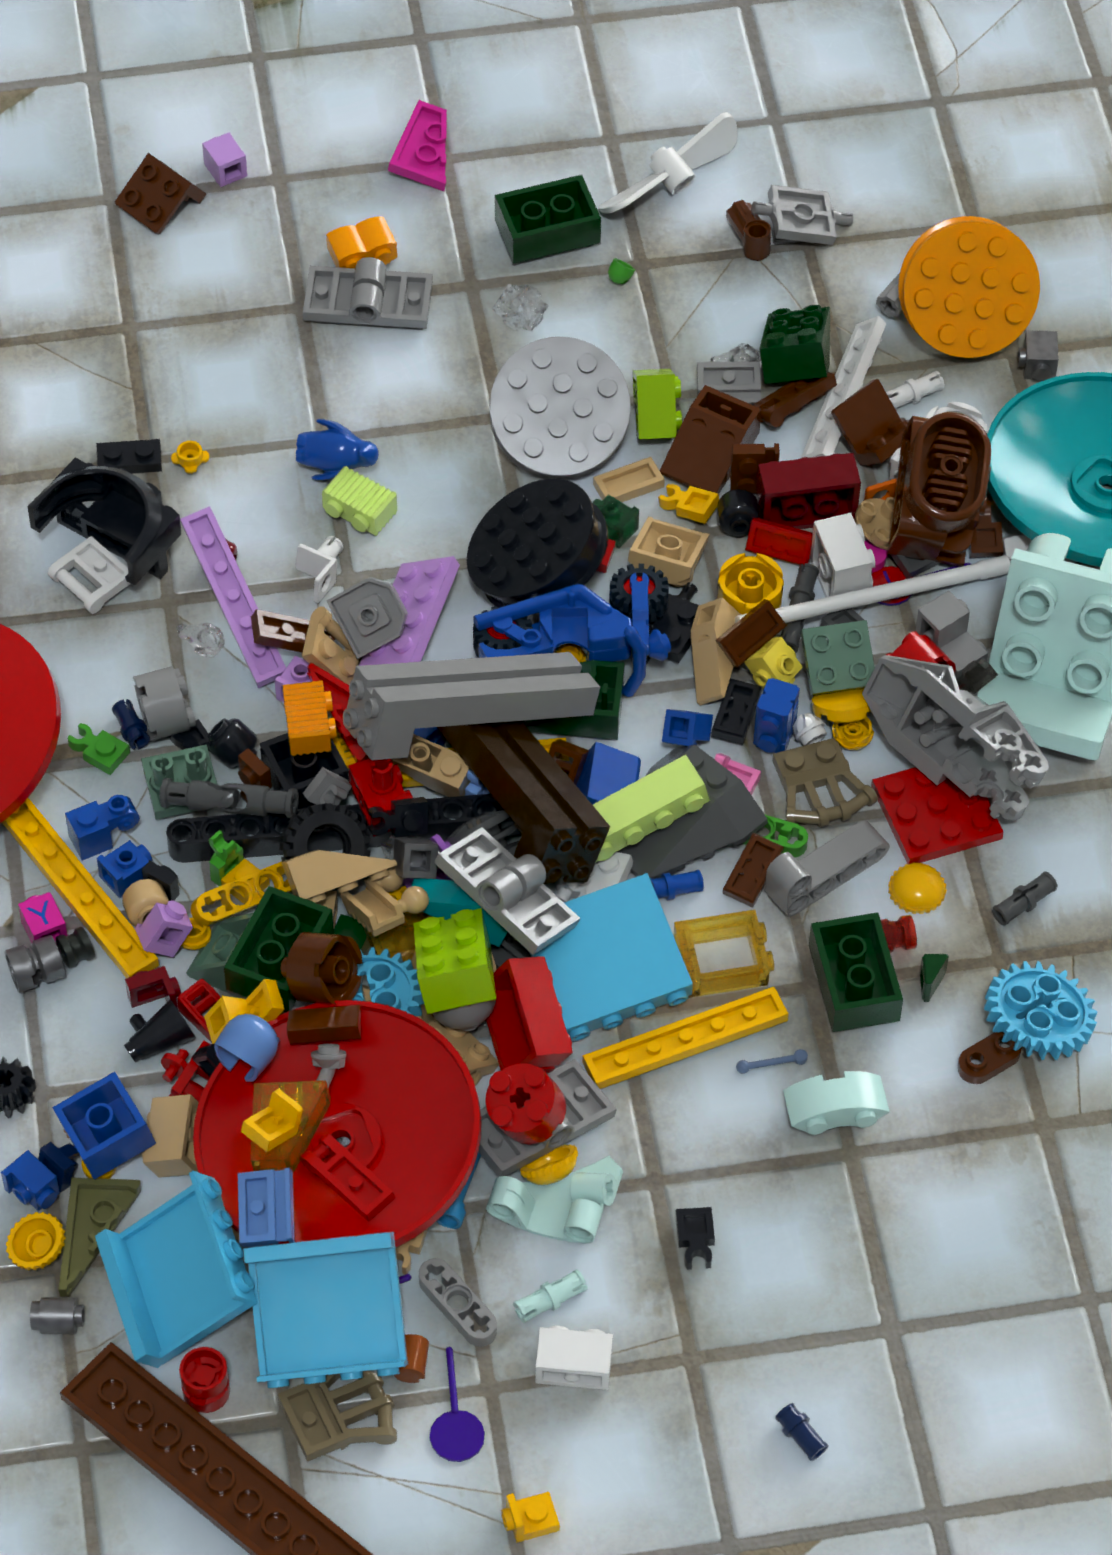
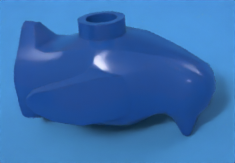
(333, 450)

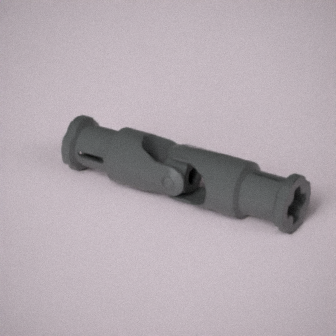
(206, 795)

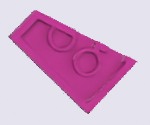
(422, 147)

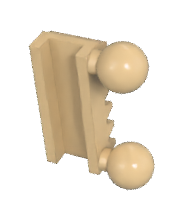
(378, 909)

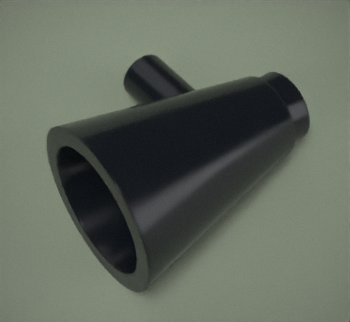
(160, 1033)

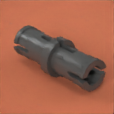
(1024, 898)

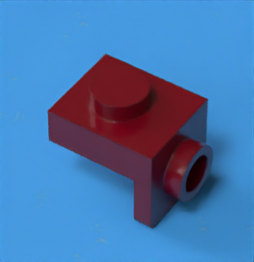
(151, 986)

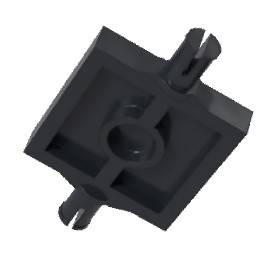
(677, 622)

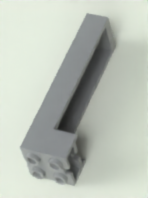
(400, 697)

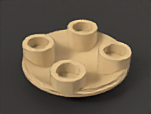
(875, 519)

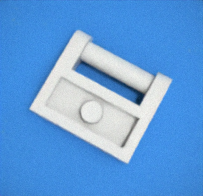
(98, 567)

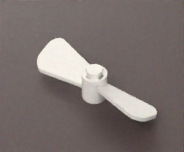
(676, 168)

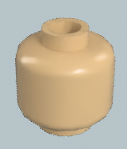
(141, 898)

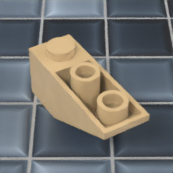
(710, 663)
(435, 767)
(325, 870)

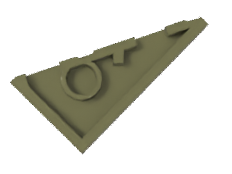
(91, 1209)

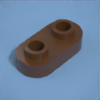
(993, 1058)

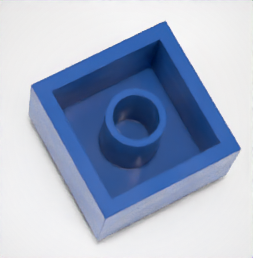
(104, 1125)

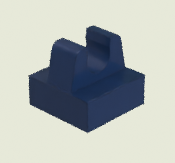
(60, 1162)

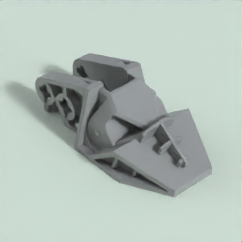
(954, 733)

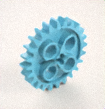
(399, 983)
(1040, 1010)

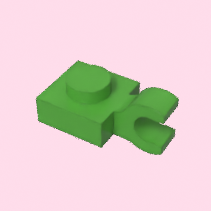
(225, 857)

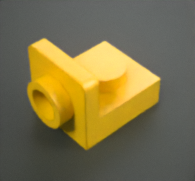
(530, 1516)

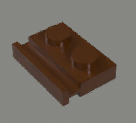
(745, 464)

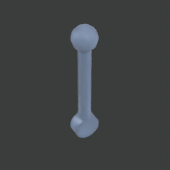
(799, 1057)

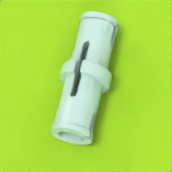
(550, 1296)

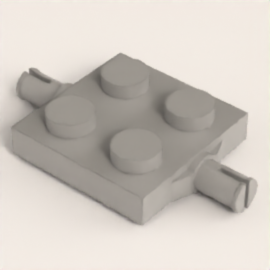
(802, 214)

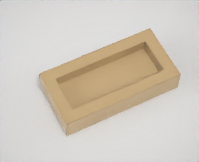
(630, 480)

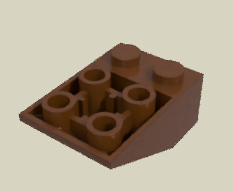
(705, 439)

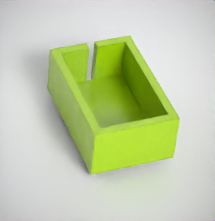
(454, 961)

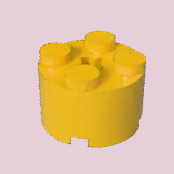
(749, 580)

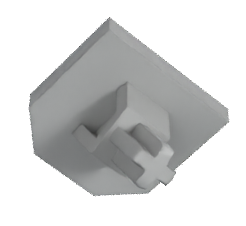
(369, 614)

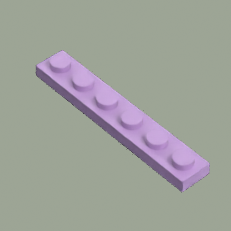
(231, 593)

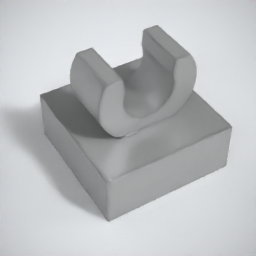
(327, 788)

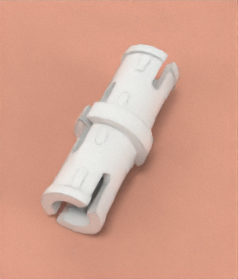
(914, 390)

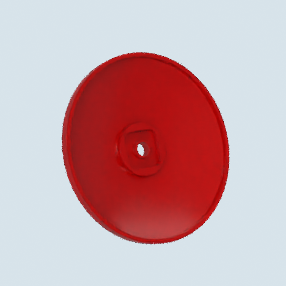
(397, 1099)

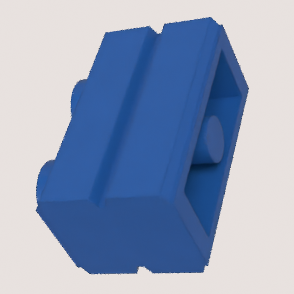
(776, 716)

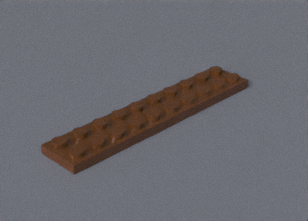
(200, 1461)

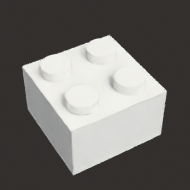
(841, 555)

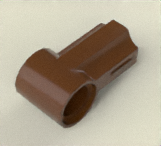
(751, 230)

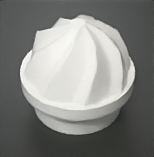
(809, 729)

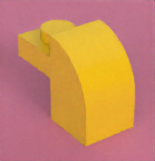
(263, 1002)

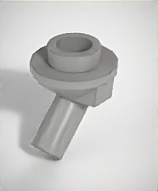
(329, 1058)

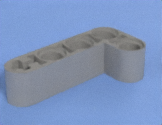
(803, 882)

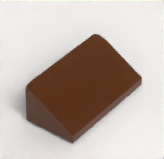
(324, 1024)

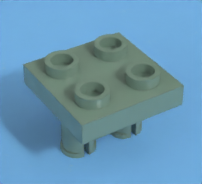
(837, 657)
(181, 767)

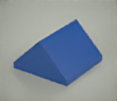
(607, 772)

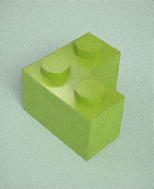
(655, 403)

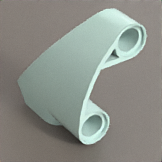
(560, 1210)

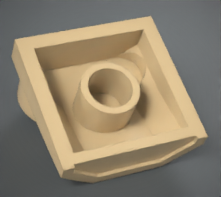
(668, 549)

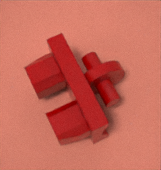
(177, 1066)

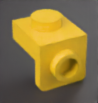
(275, 1123)

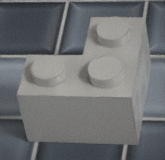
(947, 624)

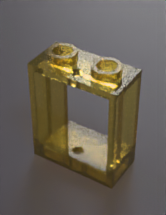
(722, 928)

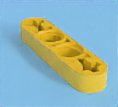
(248, 885)

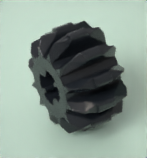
(15, 1086)

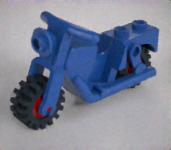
(586, 620)

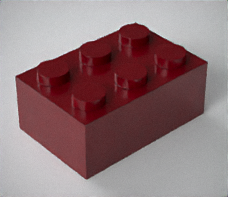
(808, 489)

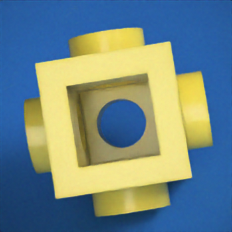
(774, 661)

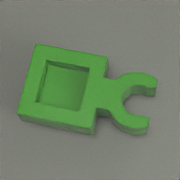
(101, 750)

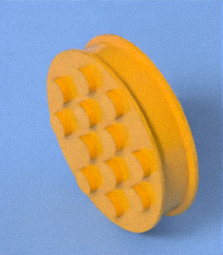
(969, 286)

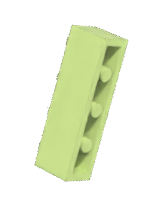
(650, 804)

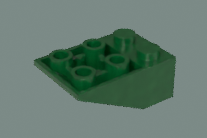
(796, 344)
(607, 712)

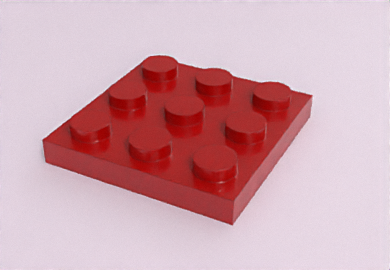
(932, 817)

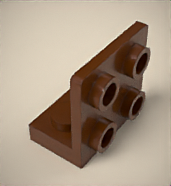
(156, 193)
(870, 424)

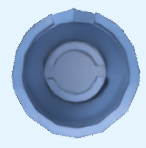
(247, 1039)

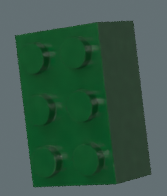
(547, 219)
(268, 940)
(855, 972)

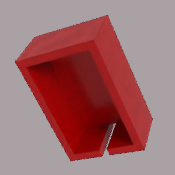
(527, 1016)

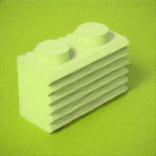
(359, 501)

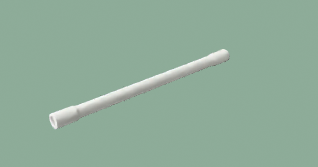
(981, 570)

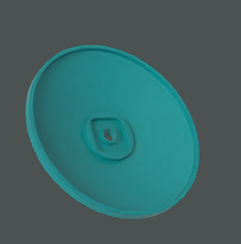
(1054, 458)

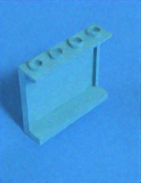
(616, 959)
(177, 1273)
(327, 1309)

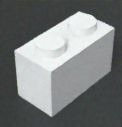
(574, 1358)

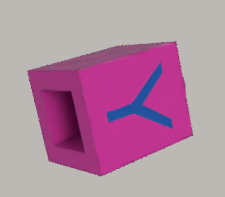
(41, 917)

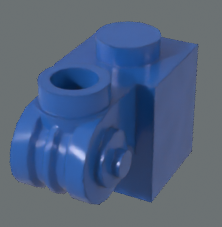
(92, 824)

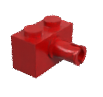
(376, 785)

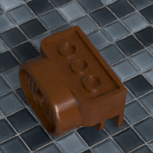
(940, 488)

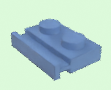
(266, 1207)

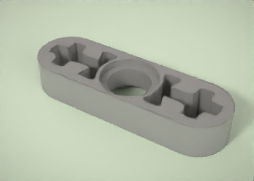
(459, 1318)

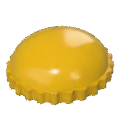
(917, 888)
(552, 1166)
(35, 1241)

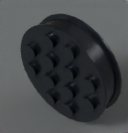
(537, 542)

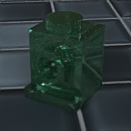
(620, 519)

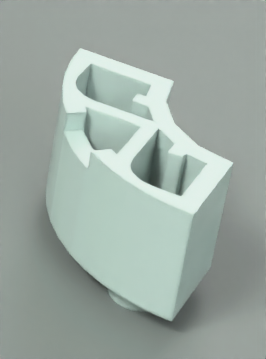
(838, 1102)

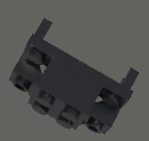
(123, 517)

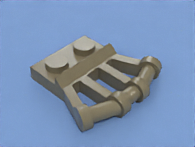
(815, 767)
(323, 1428)

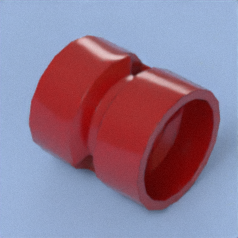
(204, 1379)

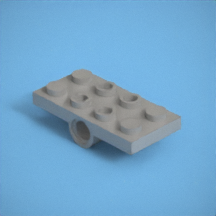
(368, 295)
(508, 889)
(585, 1110)

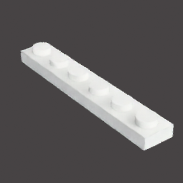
(849, 380)

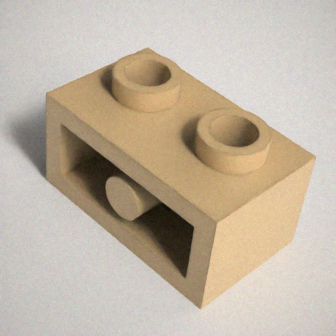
(172, 1128)

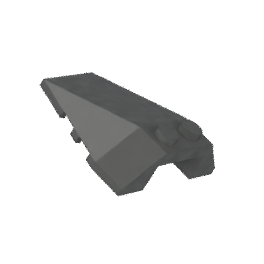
(724, 820)

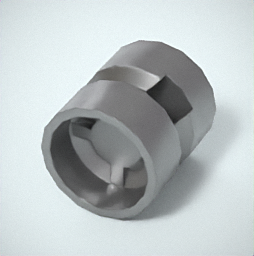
(35, 963)

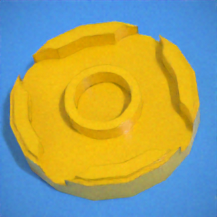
(841, 706)

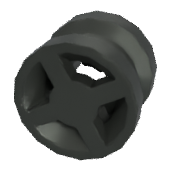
(75, 947)

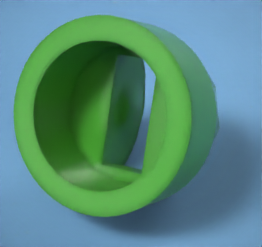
(620, 271)

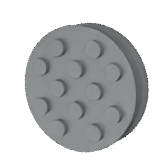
(559, 408)

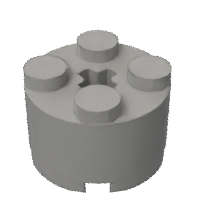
(162, 702)

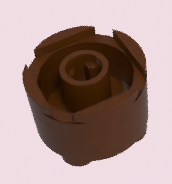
(322, 968)

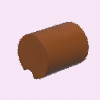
(417, 1354)

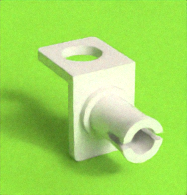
(320, 564)

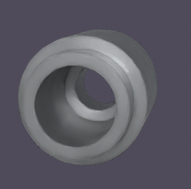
(56, 1315)

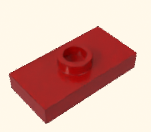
(779, 541)

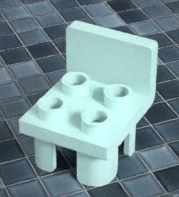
(1055, 648)

